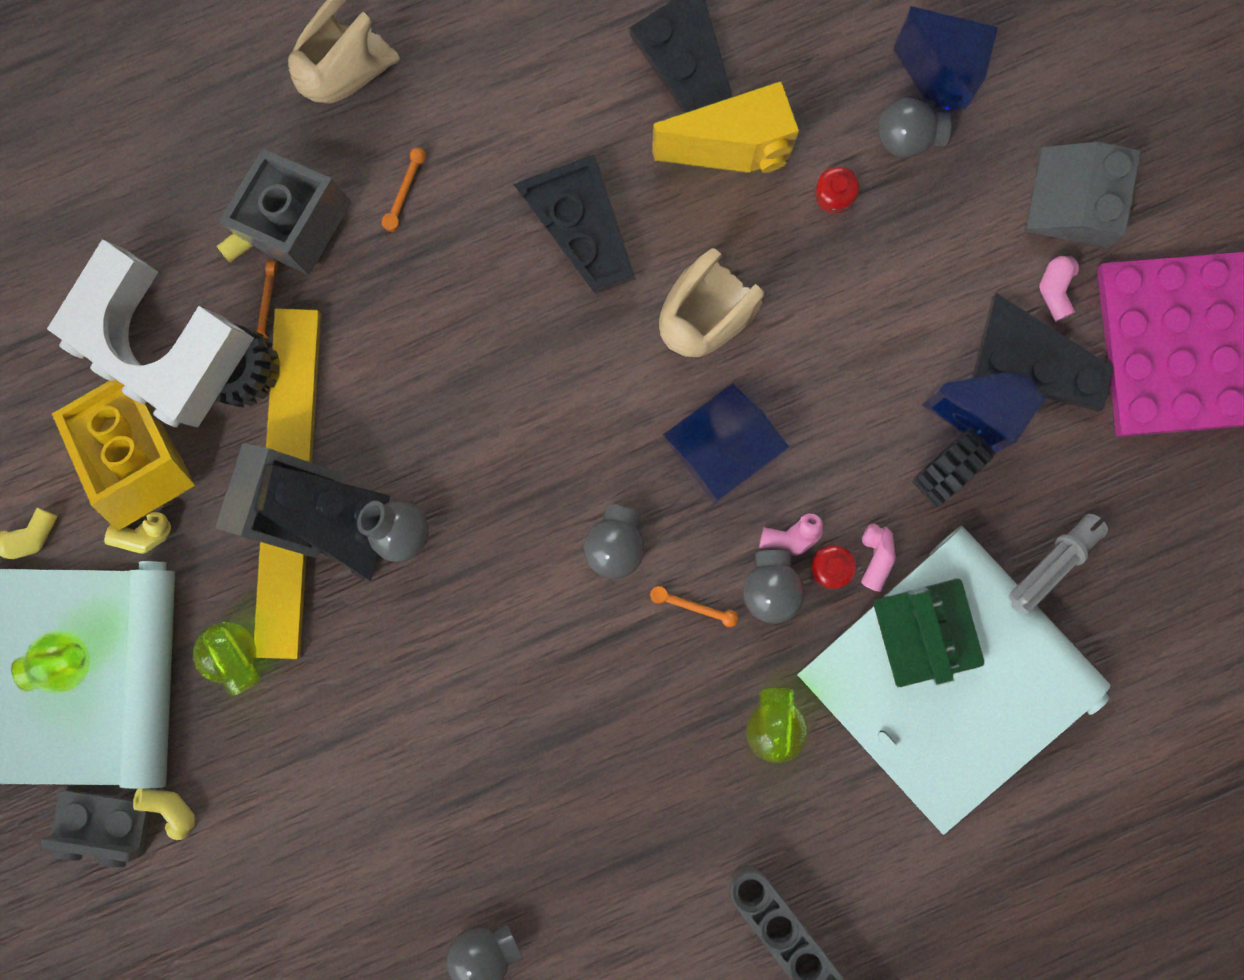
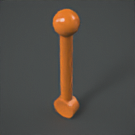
(390, 221)
(270, 272)
(659, 595)

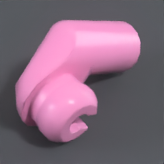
(1055, 283)
(796, 539)
(883, 556)

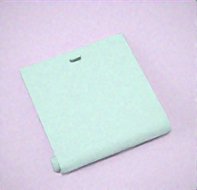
(118, 717)
(968, 733)

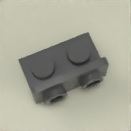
(97, 828)

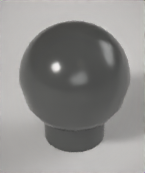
(912, 127)
(394, 529)
(615, 544)
(773, 589)
(482, 954)

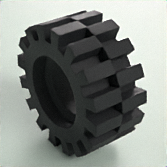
(255, 375)
(954, 467)

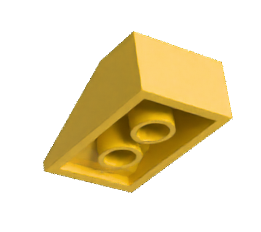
(733, 134)
(121, 454)

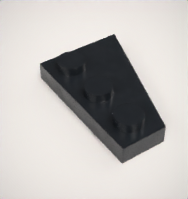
(684, 53)
(581, 220)
(1026, 346)
(321, 514)

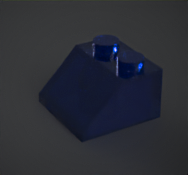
(945, 55)
(992, 405)
(726, 443)

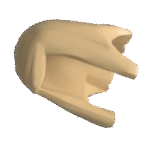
(337, 58)
(706, 307)

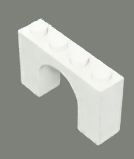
(96, 326)

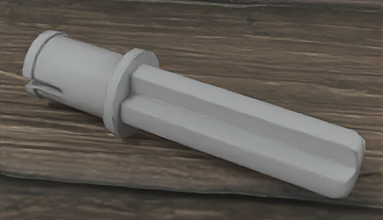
(1068, 552)

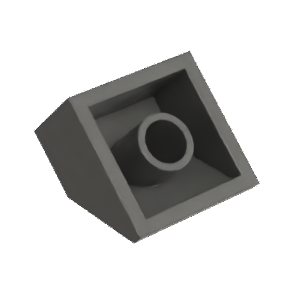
(1083, 192)
(286, 210)
(238, 508)

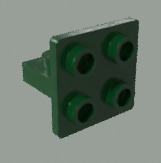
(929, 633)

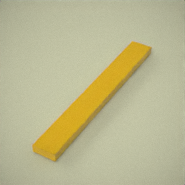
(292, 433)

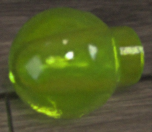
(227, 656)
(52, 663)
(776, 727)

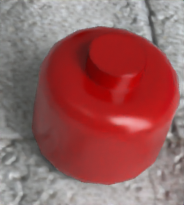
(836, 190)
(833, 567)

